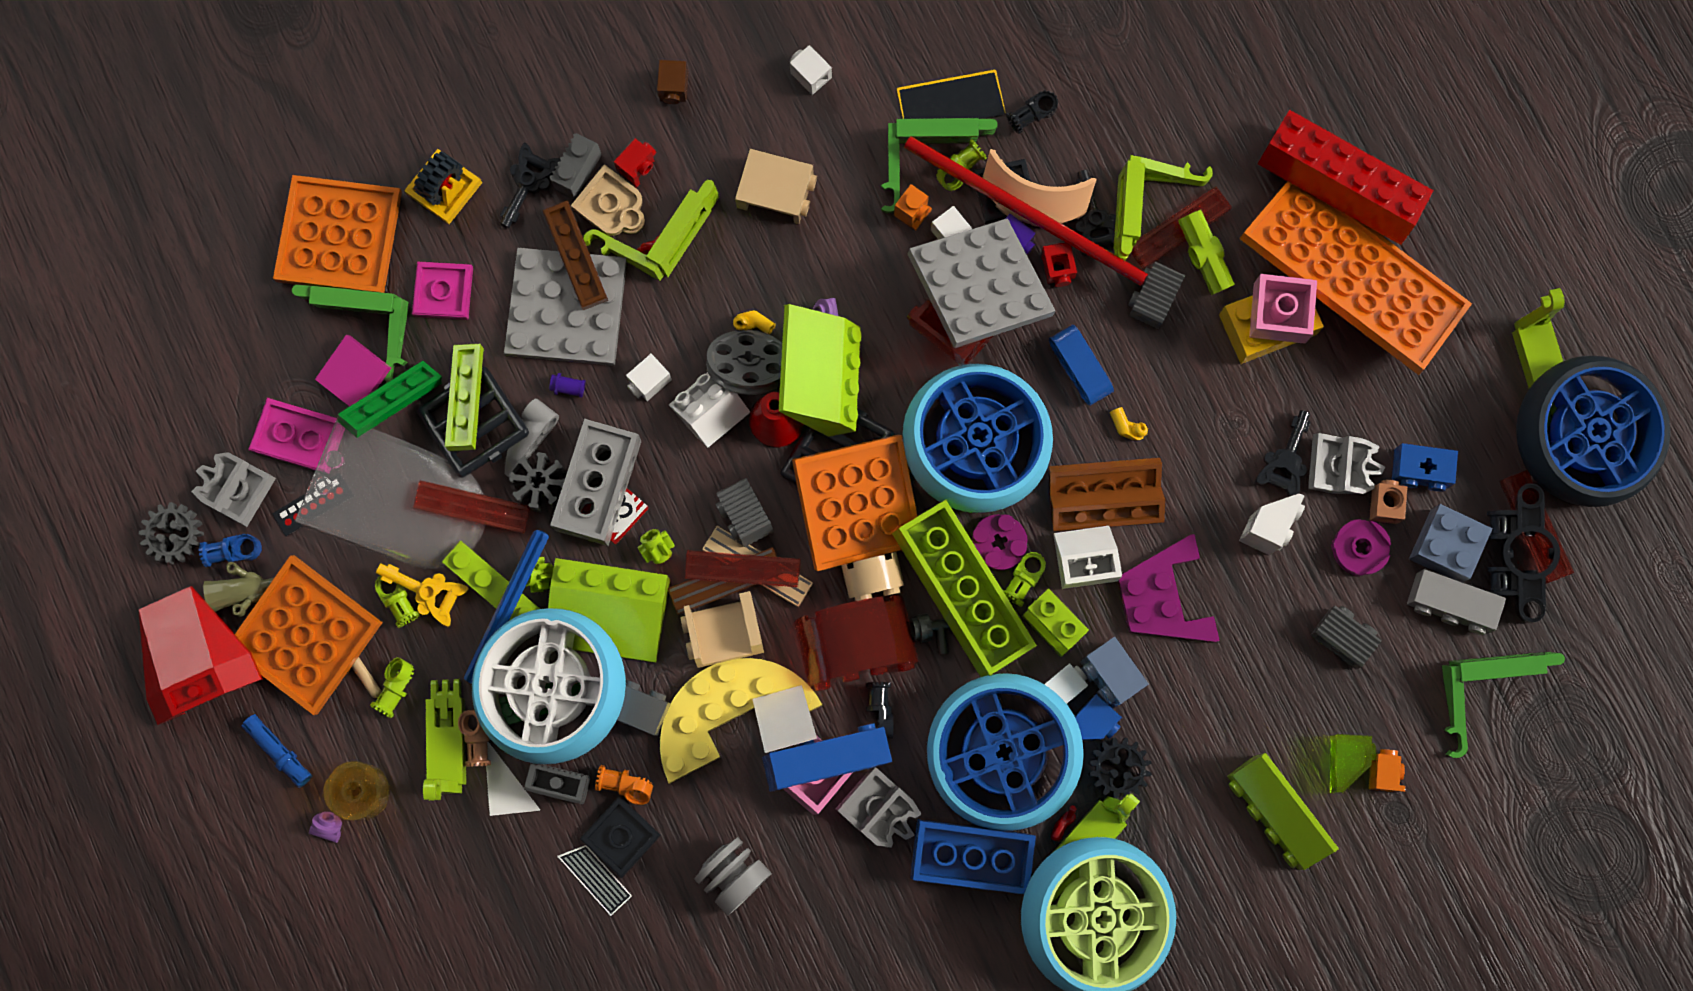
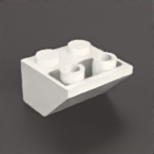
(709, 409)
(1270, 525)
(1087, 557)

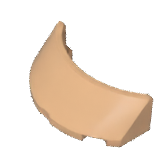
(1056, 202)

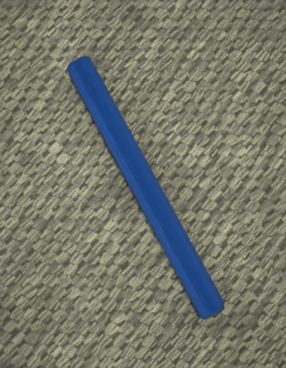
(512, 593)

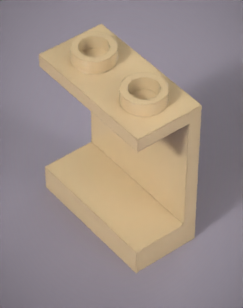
(776, 184)
(722, 632)

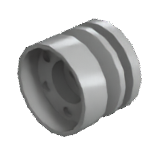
(732, 876)

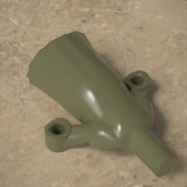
(235, 592)

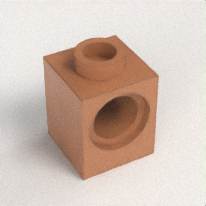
(1380, 511)

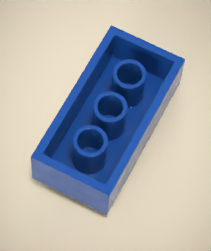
(827, 758)
(972, 856)

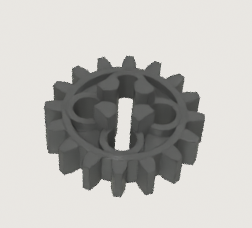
(159, 545)

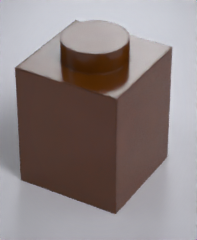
(672, 81)

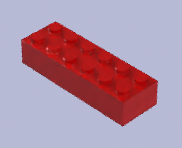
(1345, 177)

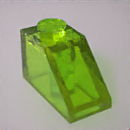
(1349, 759)

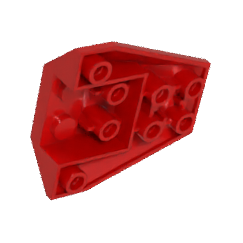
(190, 655)

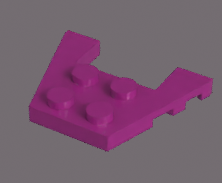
(1153, 598)

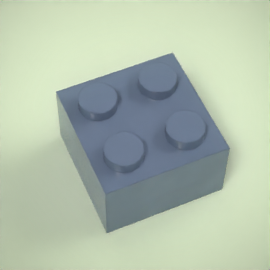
(1450, 543)
(1113, 673)

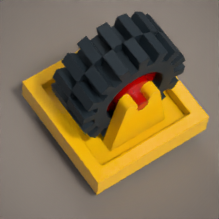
(443, 186)

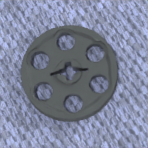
(745, 362)

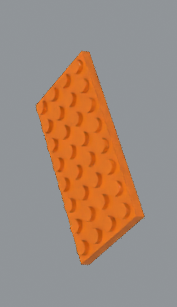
(1358, 275)

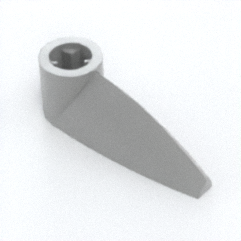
(540, 422)

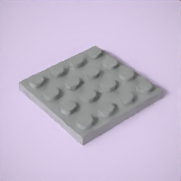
(981, 283)
(547, 315)

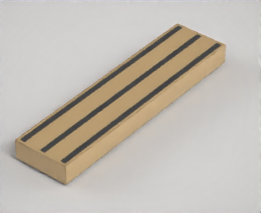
(723, 542)

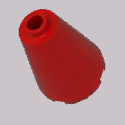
(771, 425)

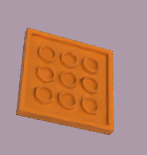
(337, 234)
(855, 500)
(306, 634)

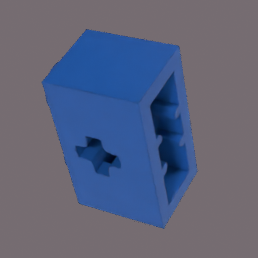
(1439, 462)

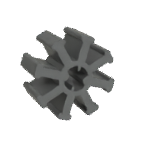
(534, 476)

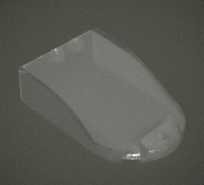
(368, 493)

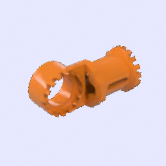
(624, 785)

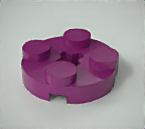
(1006, 528)
(1377, 549)

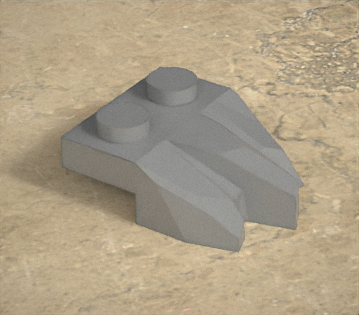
(1342, 464)
(233, 487)
(879, 808)

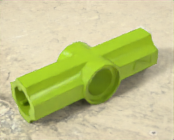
(1206, 252)

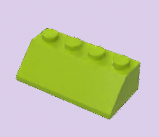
(1281, 812)

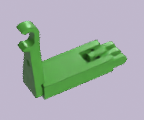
(929, 131)
(364, 302)
(1486, 669)

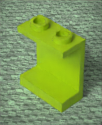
(1055, 622)

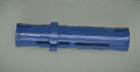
(271, 745)

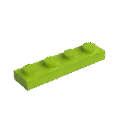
(464, 397)
(483, 578)

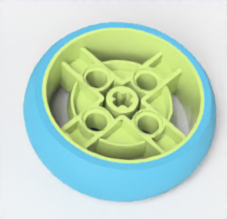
(1096, 863)

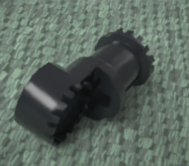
(1031, 112)
(879, 703)

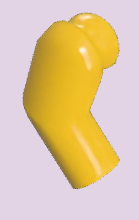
(753, 320)
(1128, 429)

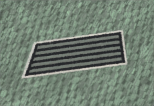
(596, 878)

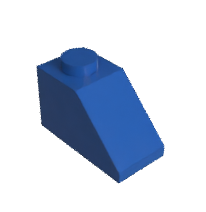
(1097, 720)

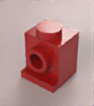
(635, 161)
(1061, 255)

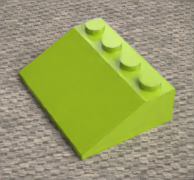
(820, 370)
(620, 600)

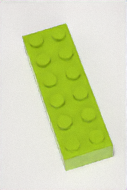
(964, 589)

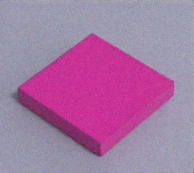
(442, 290)
(352, 371)

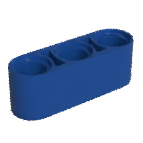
(1081, 365)

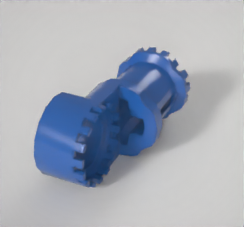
(228, 550)

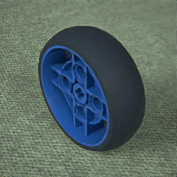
(1621, 474)

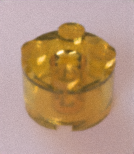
(348, 777)

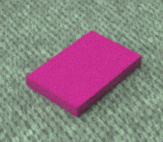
(291, 434)

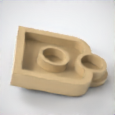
(610, 204)

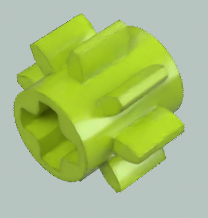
(656, 546)
(540, 576)

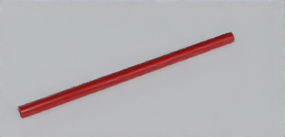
(1025, 211)

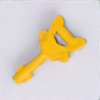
(426, 591)

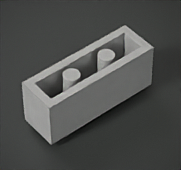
(1456, 602)

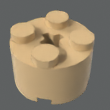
(873, 576)

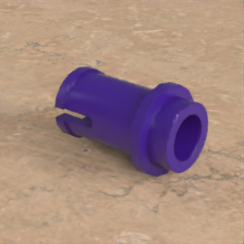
(567, 385)

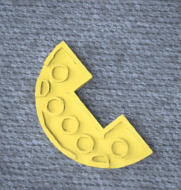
(714, 699)

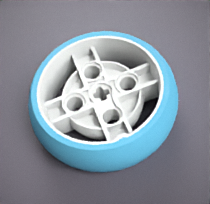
(557, 634)

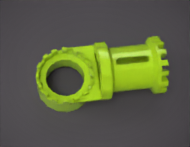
(967, 158)
(1027, 579)
(393, 601)
(393, 686)

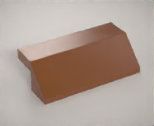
(1106, 494)

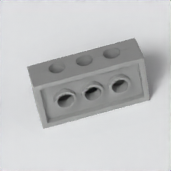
(585, 467)

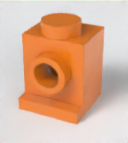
(912, 207)
(1387, 772)

